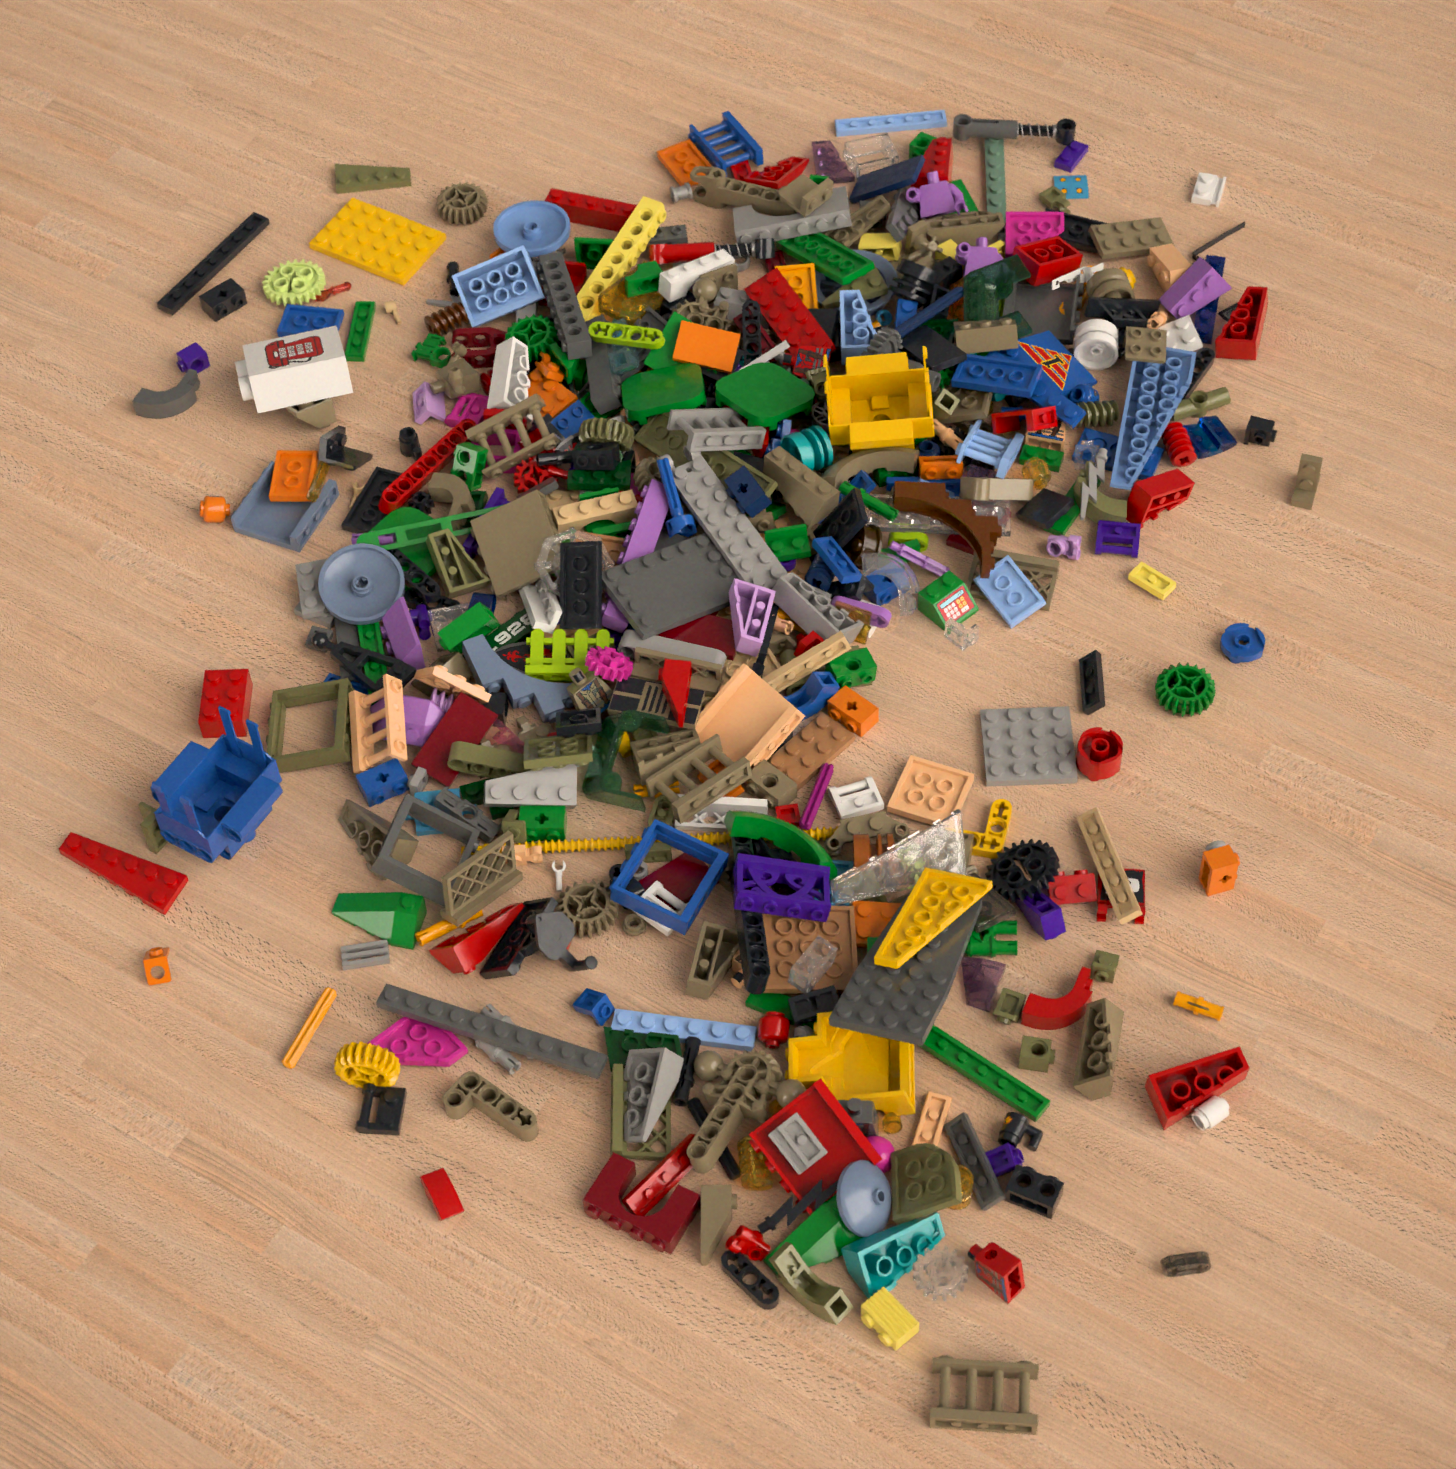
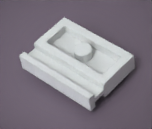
(1208, 189)

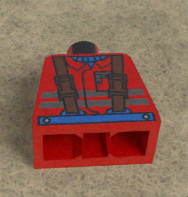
(807, 359)
(998, 1270)

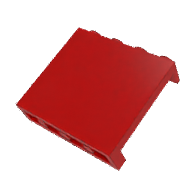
(830, 1126)

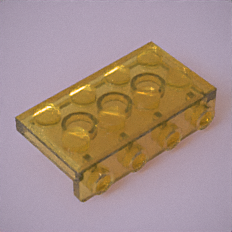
(617, 305)

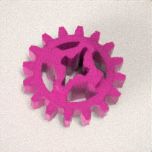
(609, 663)

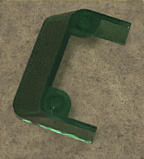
(990, 284)
(600, 781)

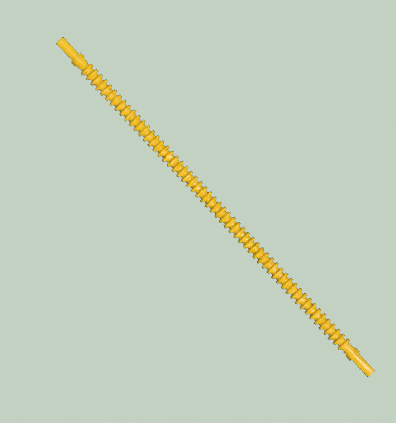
(619, 843)

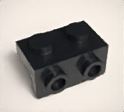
(851, 590)

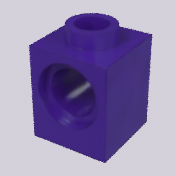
(193, 358)

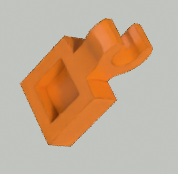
(548, 368)

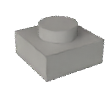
(418, 781)

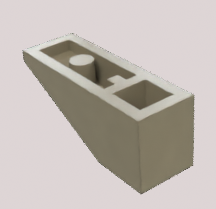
(716, 1216)

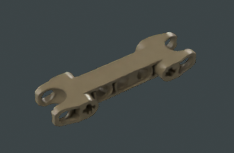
(726, 191)

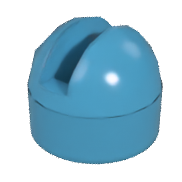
(887, 316)

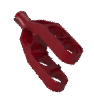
(492, 339)

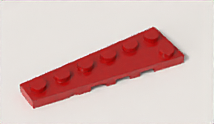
(138, 877)

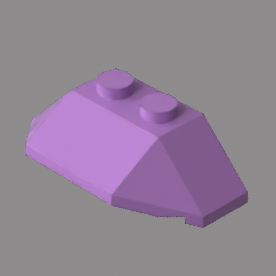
(420, 718)

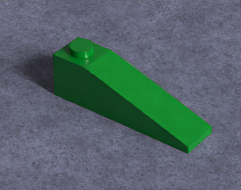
(384, 914)
(819, 1236)

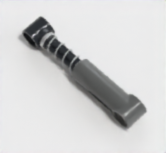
(967, 127)

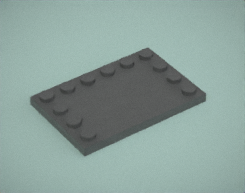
(670, 585)

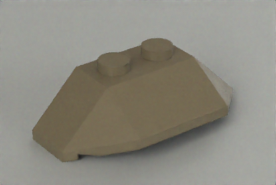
(965, 226)

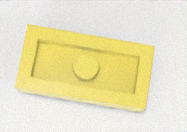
(1152, 580)

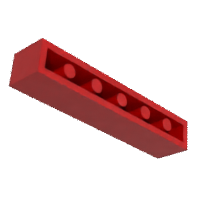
(592, 210)

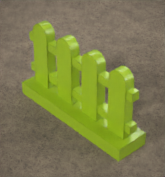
(558, 667)

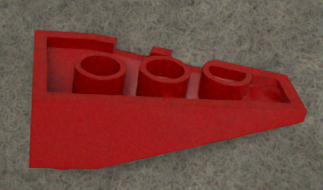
(779, 175)
(468, 949)

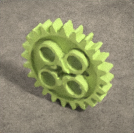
(294, 282)

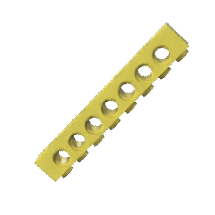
(622, 253)

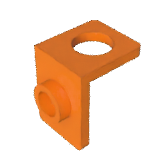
(157, 957)

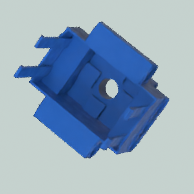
(217, 794)

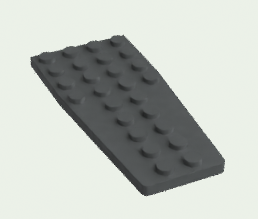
(908, 999)

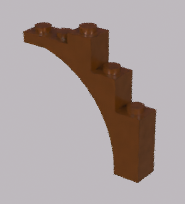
(934, 502)

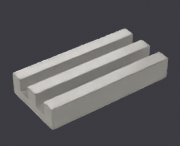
(365, 951)

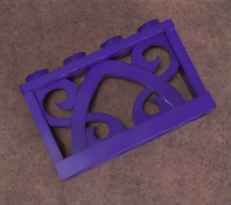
(797, 875)

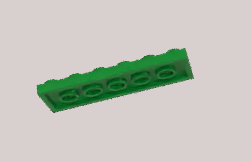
(828, 257)

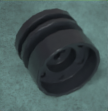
(913, 281)

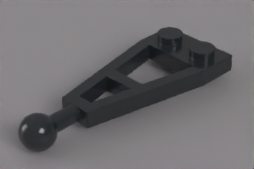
(398, 668)

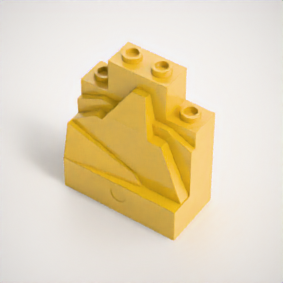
(855, 1066)

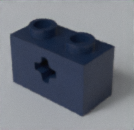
(747, 491)

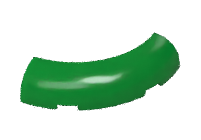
(783, 833)

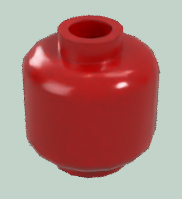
(773, 1029)

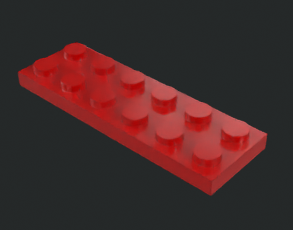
(787, 312)

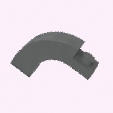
(169, 402)

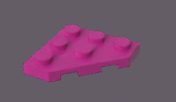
(1031, 227)
(421, 1044)

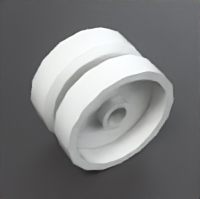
(1096, 344)

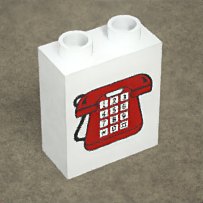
(294, 369)

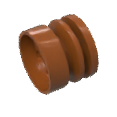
(864, 850)

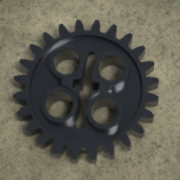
(1036, 860)

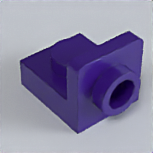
(1004, 1159)

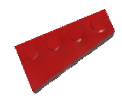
(1244, 330)

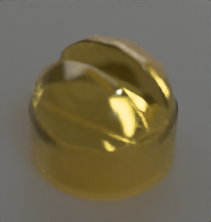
(891, 1123)

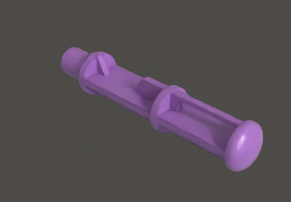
(918, 558)

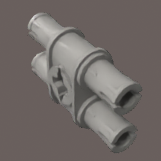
(496, 1053)

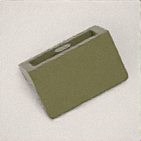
(151, 828)

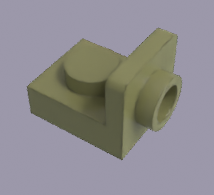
(1104, 966)

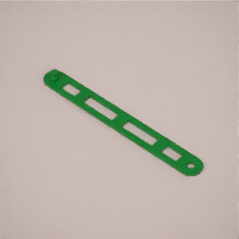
(445, 522)

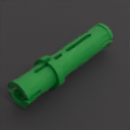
(871, 502)

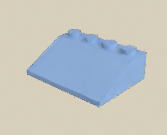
(498, 286)

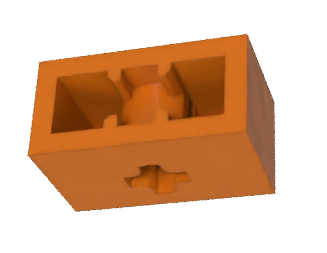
(853, 711)
(1218, 870)

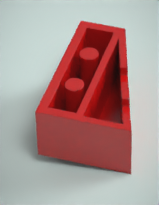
(1156, 494)

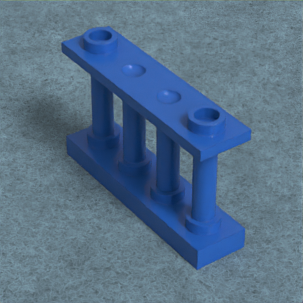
(736, 133)

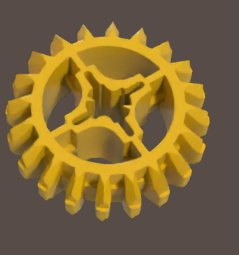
(366, 1064)

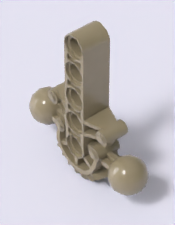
(698, 311)
(735, 1098)

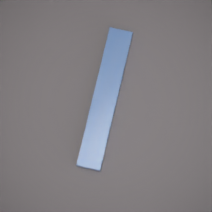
(890, 123)

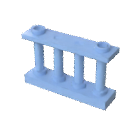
(990, 448)

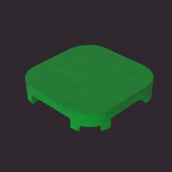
(663, 391)
(764, 394)
(417, 553)

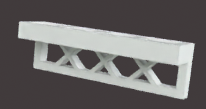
(541, 607)
(718, 810)

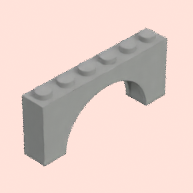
(829, 216)

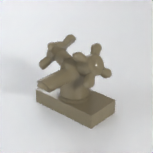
(917, 244)

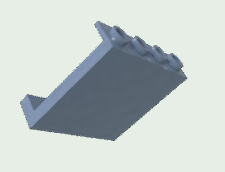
(281, 522)

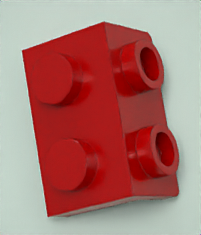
(1073, 888)

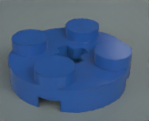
(1242, 653)

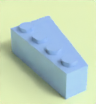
(854, 324)

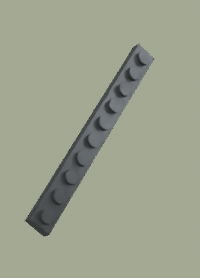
(492, 1031)

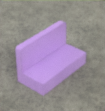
(428, 404)

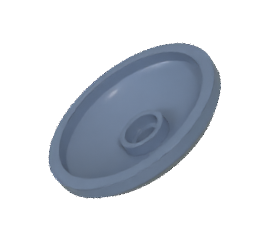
(864, 1198)

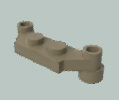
(865, 824)

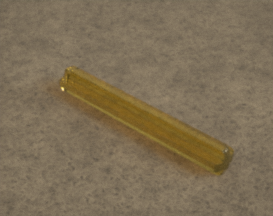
(318, 481)

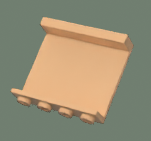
(748, 717)

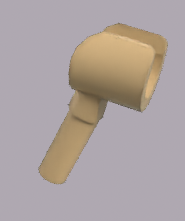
(391, 308)
(356, 491)

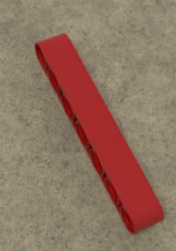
(432, 461)

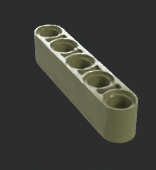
(484, 760)

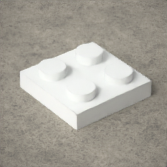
(1182, 335)

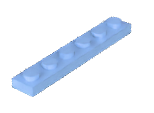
(709, 1032)

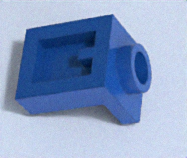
(595, 1005)

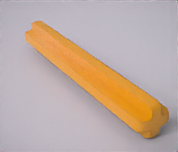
(309, 1028)

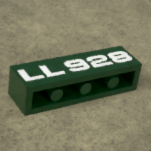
(512, 631)

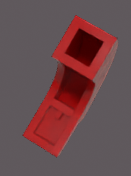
(1059, 1012)

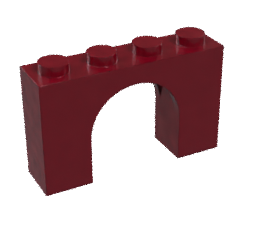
(660, 1229)

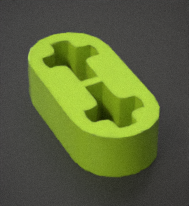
(901, 537)

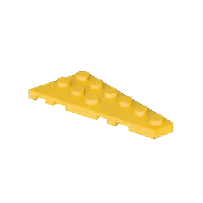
(931, 907)

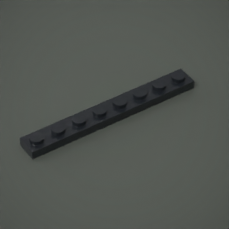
(213, 263)

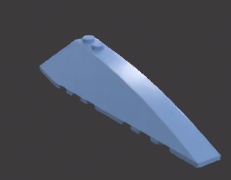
(1149, 405)

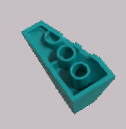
(889, 1254)

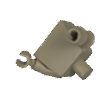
(457, 377)

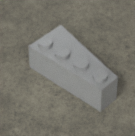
(813, 610)

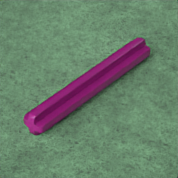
(816, 796)

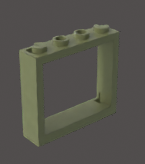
(308, 695)

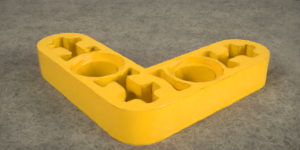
(991, 837)

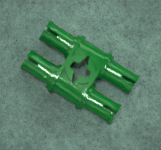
(990, 945)

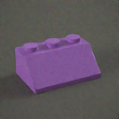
(401, 635)

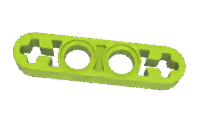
(627, 332)

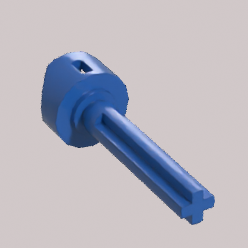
(679, 523)

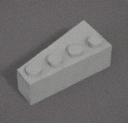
(534, 788)

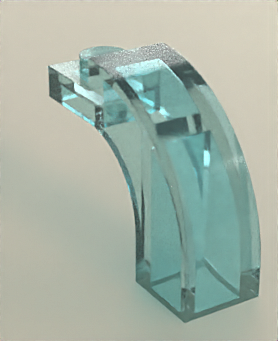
(623, 358)

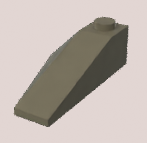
(316, 413)
(369, 833)

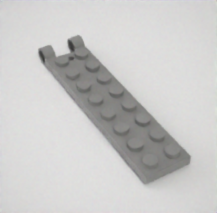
(724, 522)

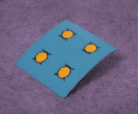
(1073, 186)

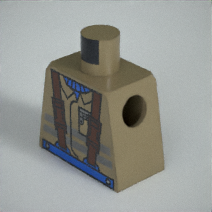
(588, 690)

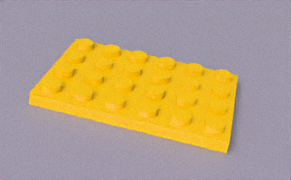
(377, 241)

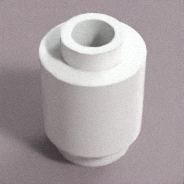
(1210, 1112)

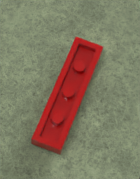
(660, 1180)

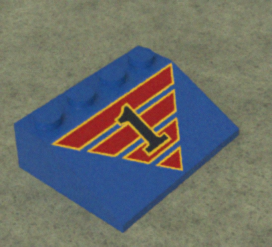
(1059, 366)

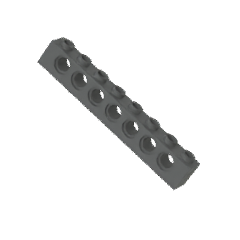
(564, 306)

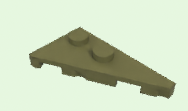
(870, 286)

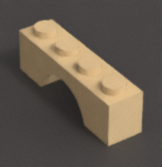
(614, 507)

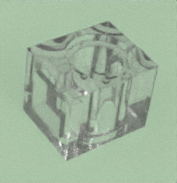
(1079, 449)

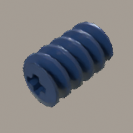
(819, 574)

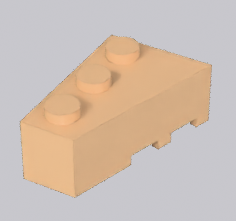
(1167, 264)

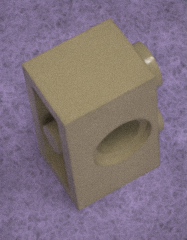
(771, 784)

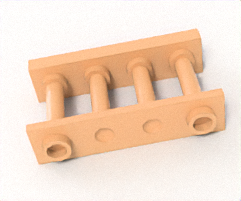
(361, 725)

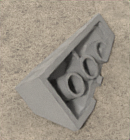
(650, 1082)

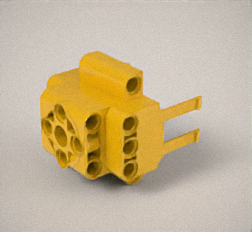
(879, 402)

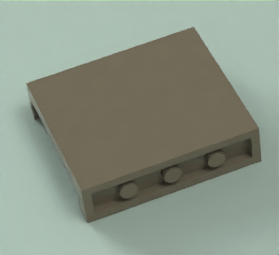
(512, 542)

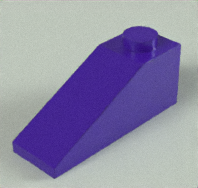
(1042, 915)

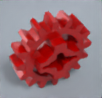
(527, 481)

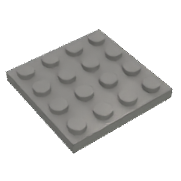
(1028, 746)

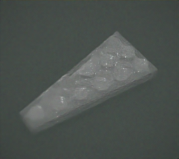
(902, 865)

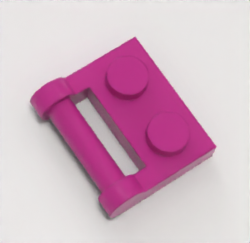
(473, 410)

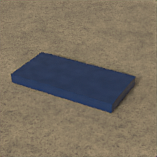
(887, 179)

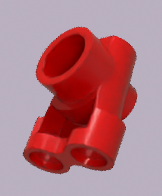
(749, 1243)

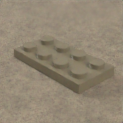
(1129, 237)

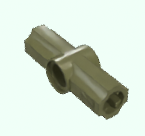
(1201, 402)

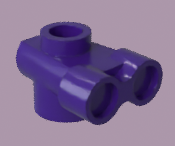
(421, 619)

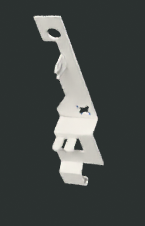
(1072, 276)

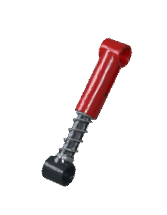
(688, 252)

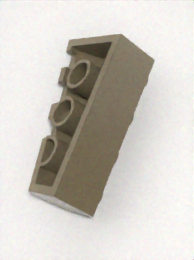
(800, 486)
(1098, 1049)

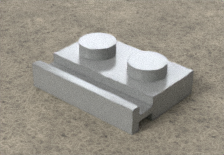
(798, 1143)

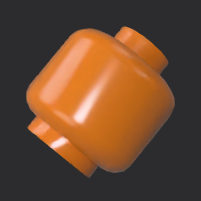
(214, 509)

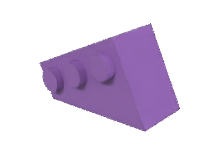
(1194, 289)

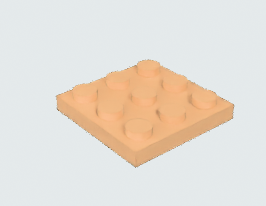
(929, 791)

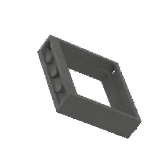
(408, 876)

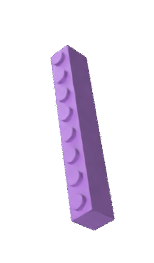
(640, 542)

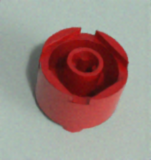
(1099, 753)

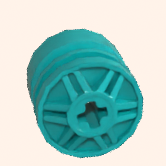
(810, 447)

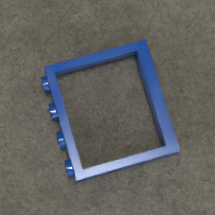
(690, 845)

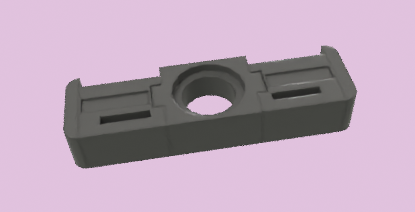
(454, 806)

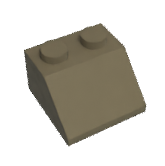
(454, 663)

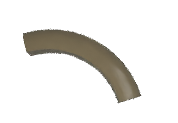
(885, 457)

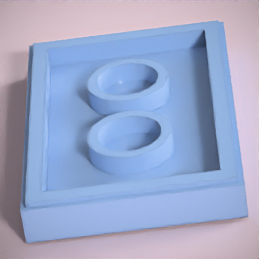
(1010, 592)

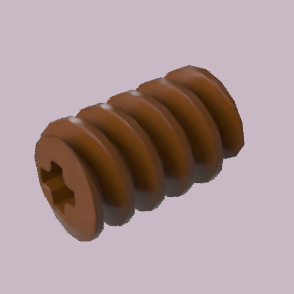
(446, 318)

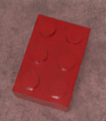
(1048, 259)
(231, 691)

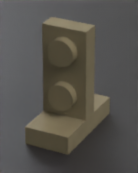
(1307, 481)

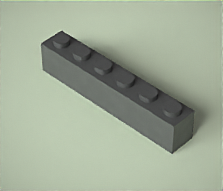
(602, 380)

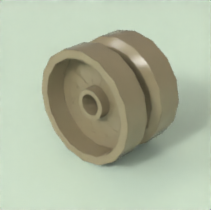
(1110, 284)

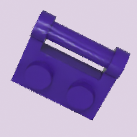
(1118, 533)

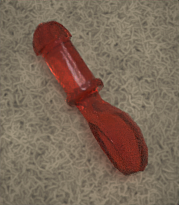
(325, 294)

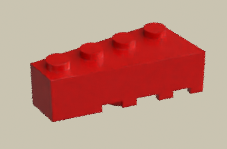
(937, 158)
(1187, 1086)

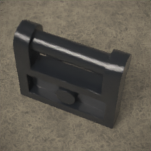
(389, 1110)

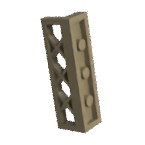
(700, 677)

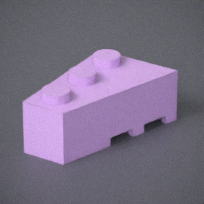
(750, 615)

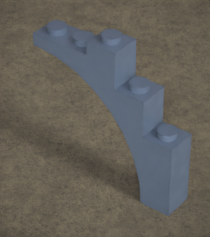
(521, 689)

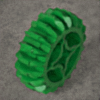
(535, 333)
(1183, 695)

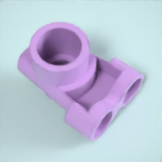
(1064, 545)

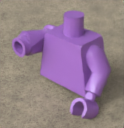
(937, 197)
(976, 256)

